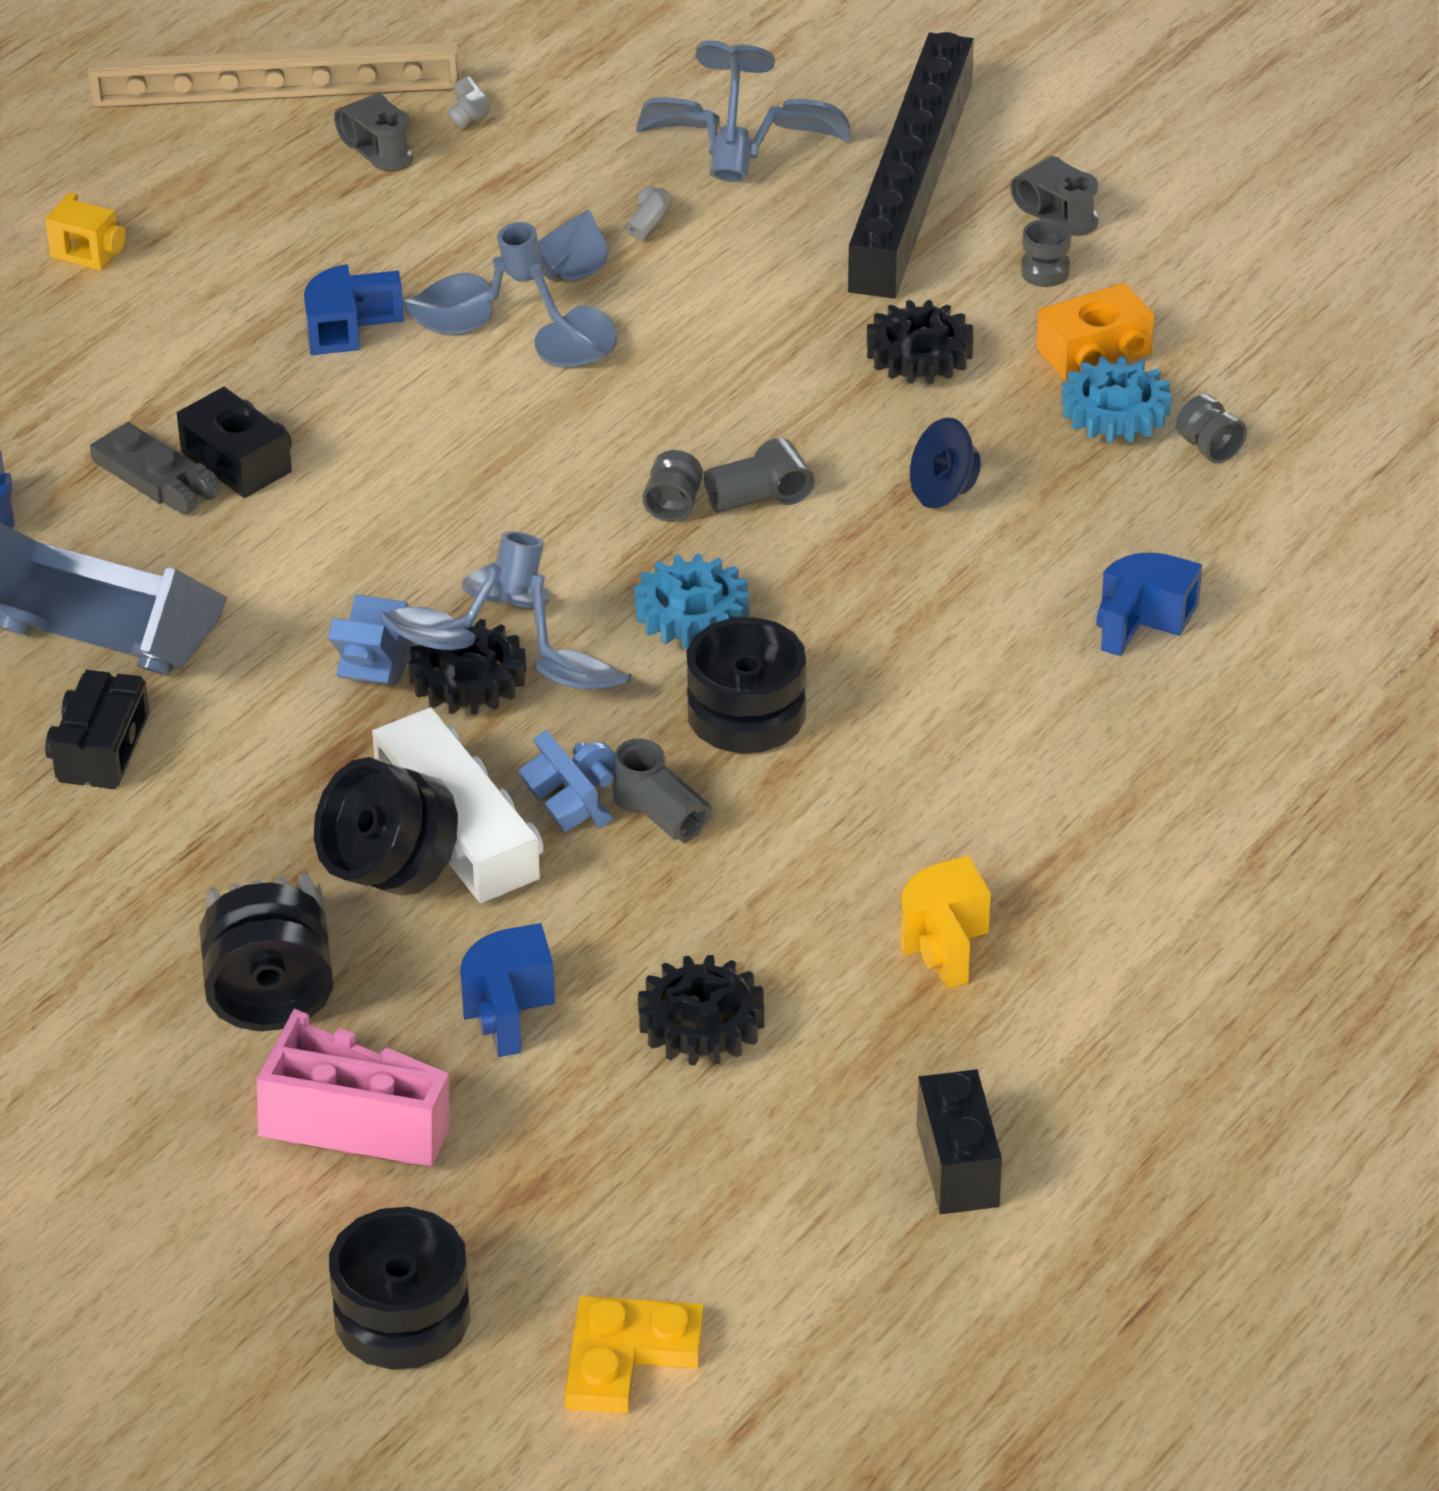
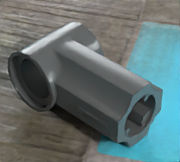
(773, 472)
(649, 787)

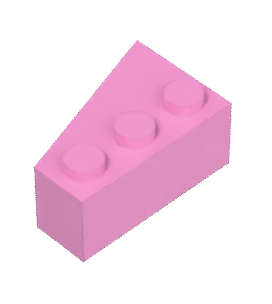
(350, 1098)

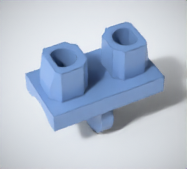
(588, 768)

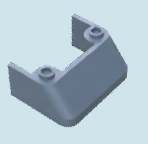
(104, 602)

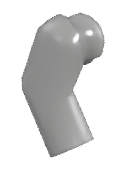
(471, 103)
(652, 208)

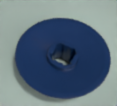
(943, 463)

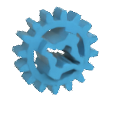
(1112, 399)
(689, 598)

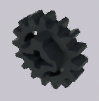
(920, 341)
(470, 673)
(701, 1010)

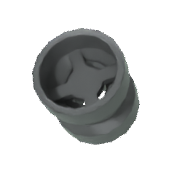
(1046, 249)
(1211, 429)
(672, 485)

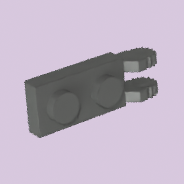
(154, 468)

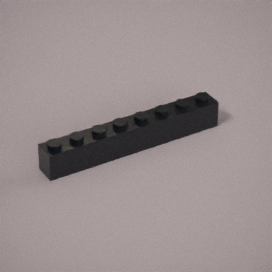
(910, 166)

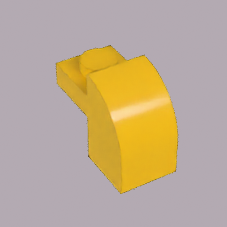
(941, 912)

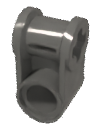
(375, 131)
(1058, 193)

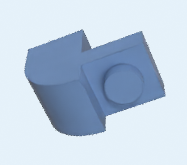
(368, 645)

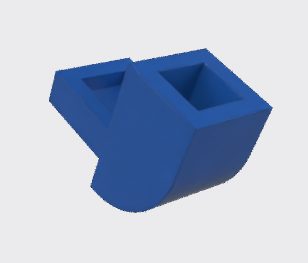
(343, 302)
(1146, 591)
(506, 975)

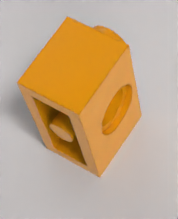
(1095, 326)

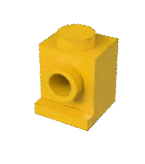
(83, 233)

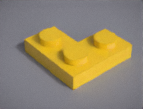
(625, 1332)

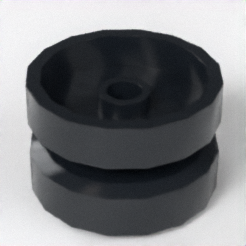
(746, 684)
(385, 826)
(265, 956)
(399, 1287)

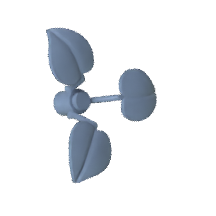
(732, 147)
(570, 251)
(512, 581)

